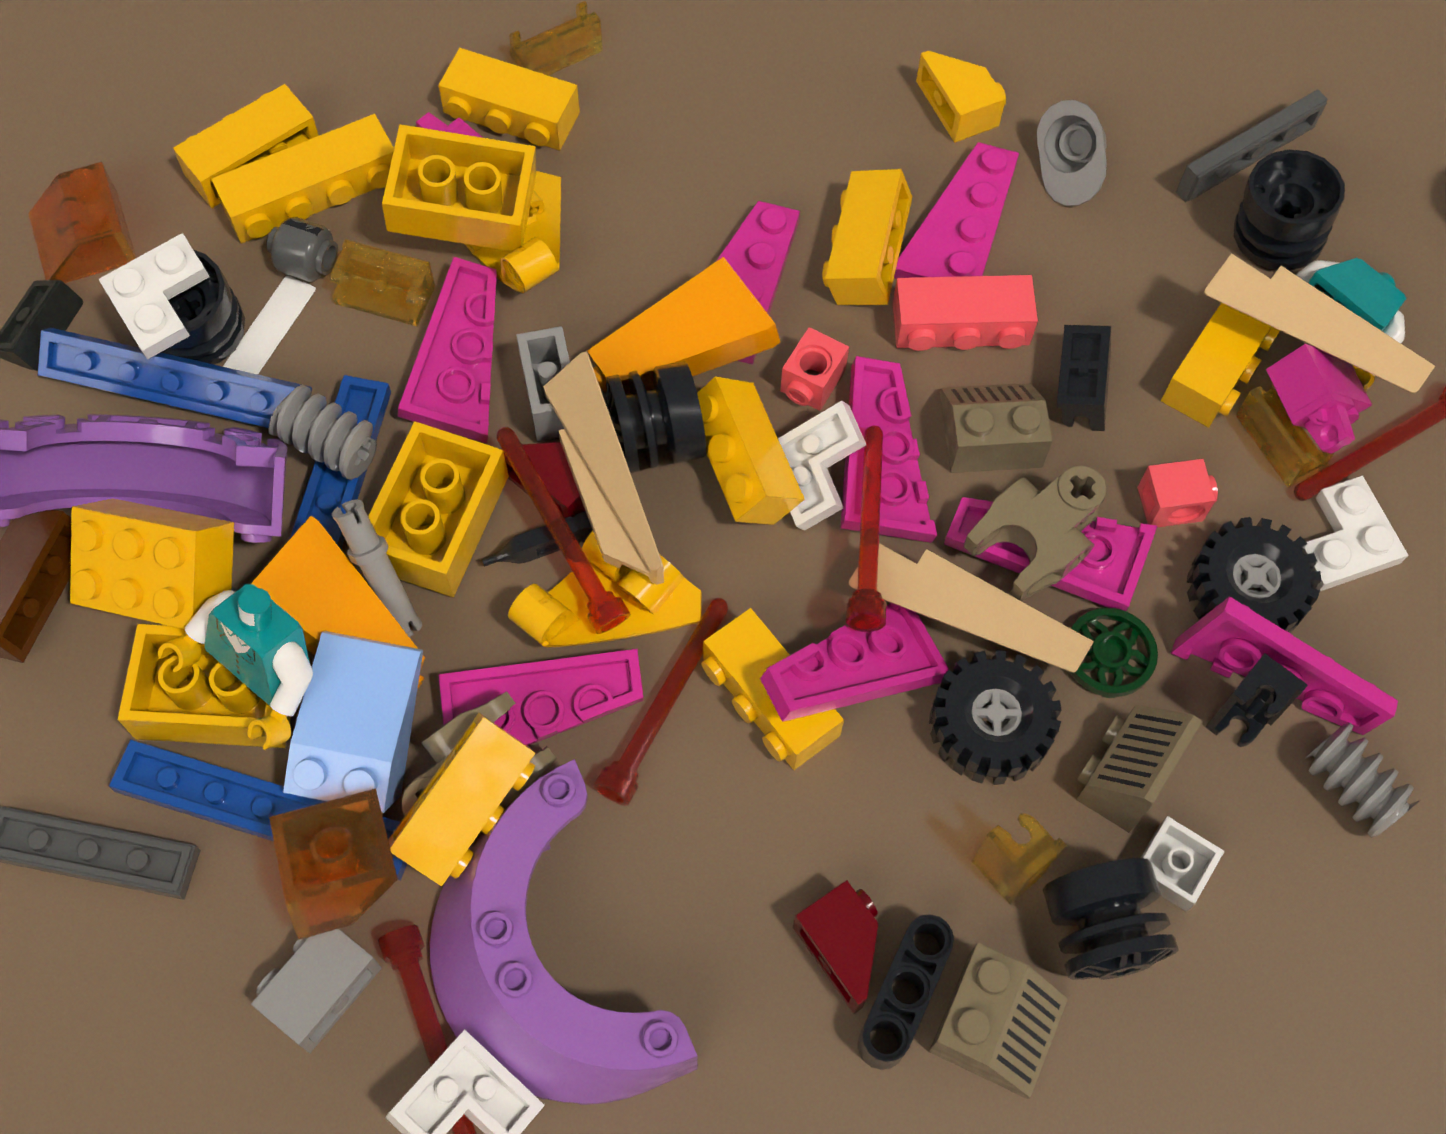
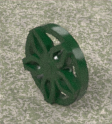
(1113, 651)

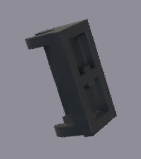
(1085, 374)
(1258, 699)

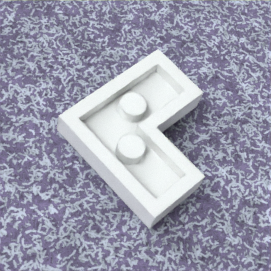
(143, 290)
(811, 451)
(1361, 536)
(466, 1083)

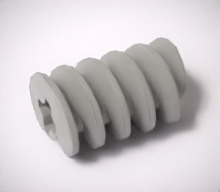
(324, 432)
(1361, 780)

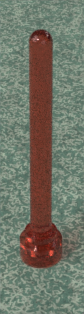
(1372, 450)
(866, 607)
(604, 608)
(619, 780)
(403, 951)

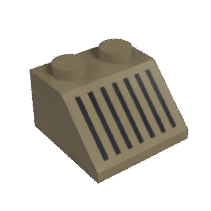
(995, 427)
(1136, 763)
(1000, 1020)

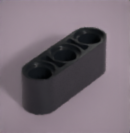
(921, 971)

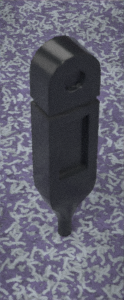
(538, 542)

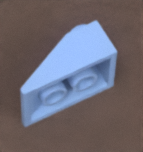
(354, 720)

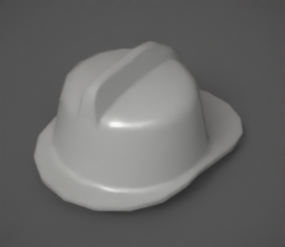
(1071, 152)

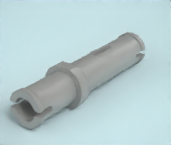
(370, 554)

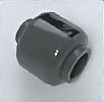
(302, 249)

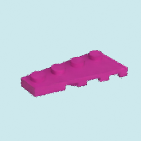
(964, 220)
(761, 251)
(454, 362)
(881, 400)
(1103, 577)
(1238, 637)
(856, 667)
(548, 693)

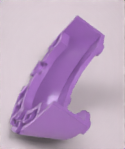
(146, 463)
(503, 994)

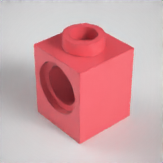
(819, 354)
(1177, 493)

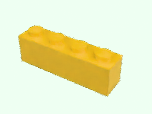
(305, 178)

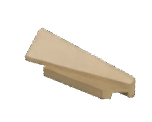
(1318, 320)
(602, 470)
(971, 604)

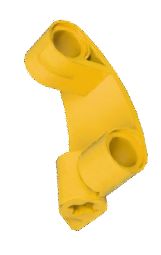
(540, 251)
(561, 618)

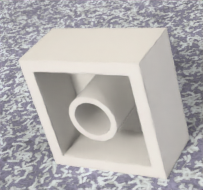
(1181, 862)

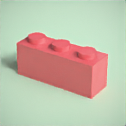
(964, 312)

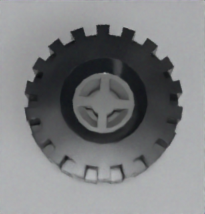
(1256, 558)
(1001, 694)

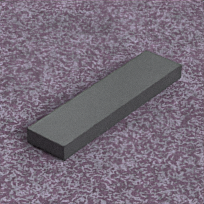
(1251, 146)
(96, 853)

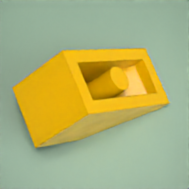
(961, 94)

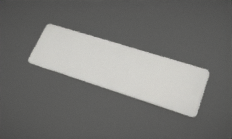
(270, 326)

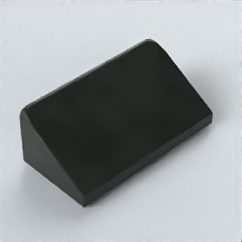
(42, 307)

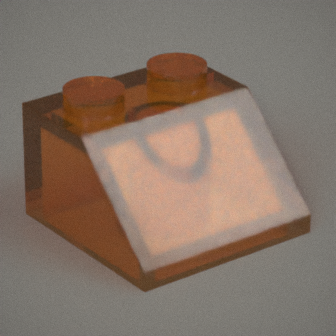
(81, 225)
(332, 861)

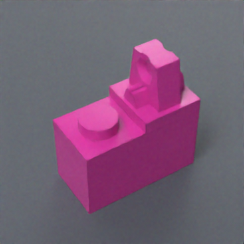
(1320, 395)

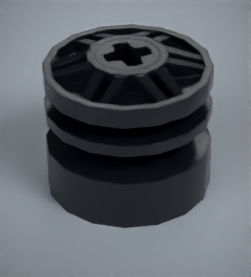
(1288, 209)
(210, 317)
(657, 416)
(1107, 909)

